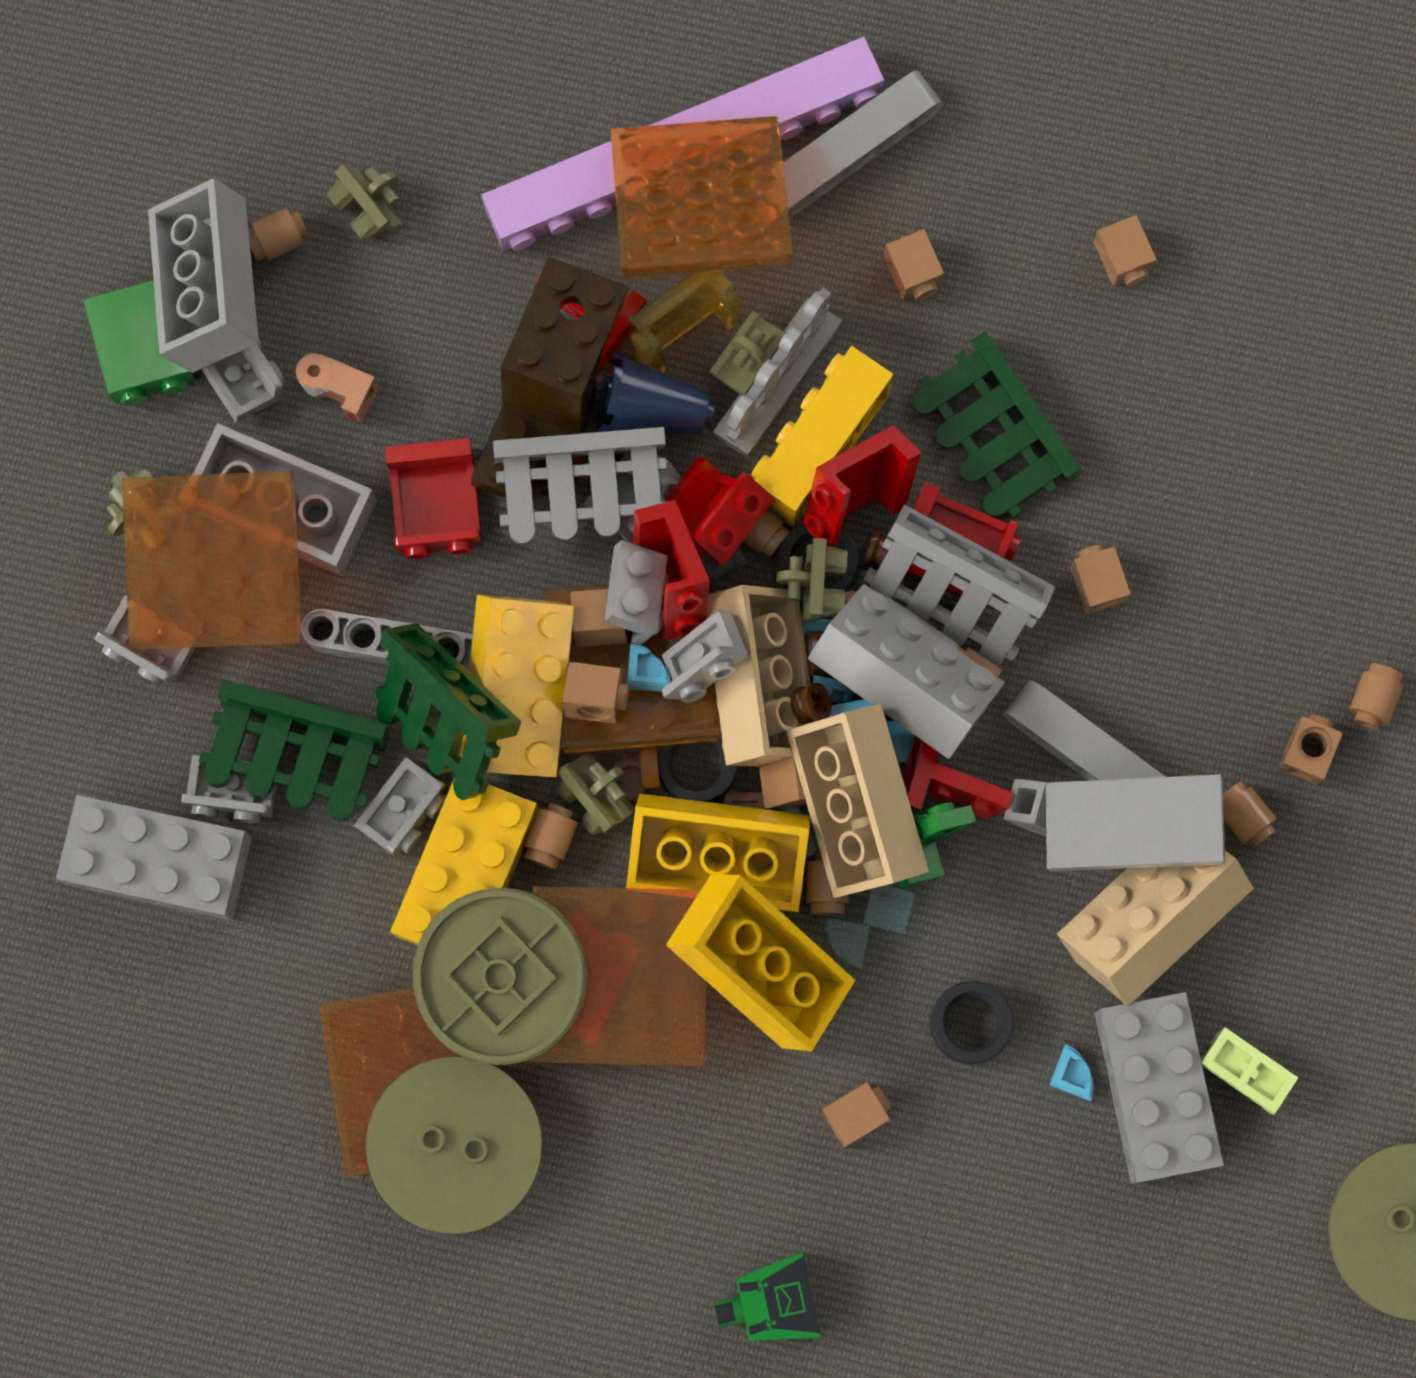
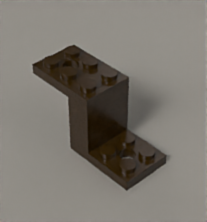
(552, 366)

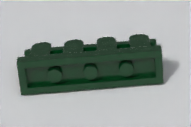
(990, 407)
(448, 687)
(281, 716)

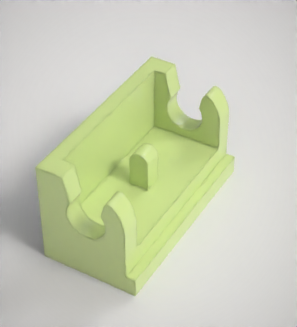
(1248, 1070)

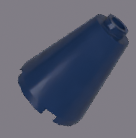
(650, 399)

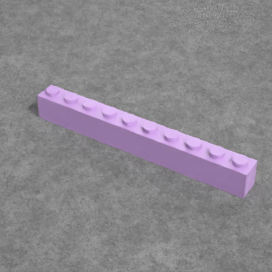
(586, 183)

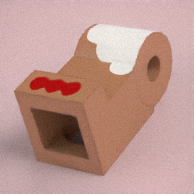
(338, 381)

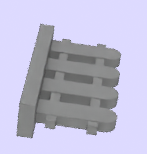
(779, 377)
(560, 472)
(969, 567)

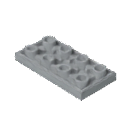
(1135, 823)

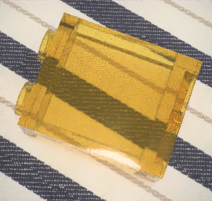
(679, 311)

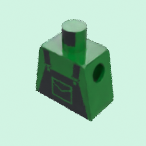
(773, 1302)

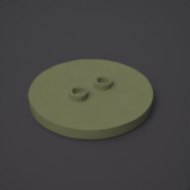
(500, 976)
(454, 1145)
(1376, 1230)

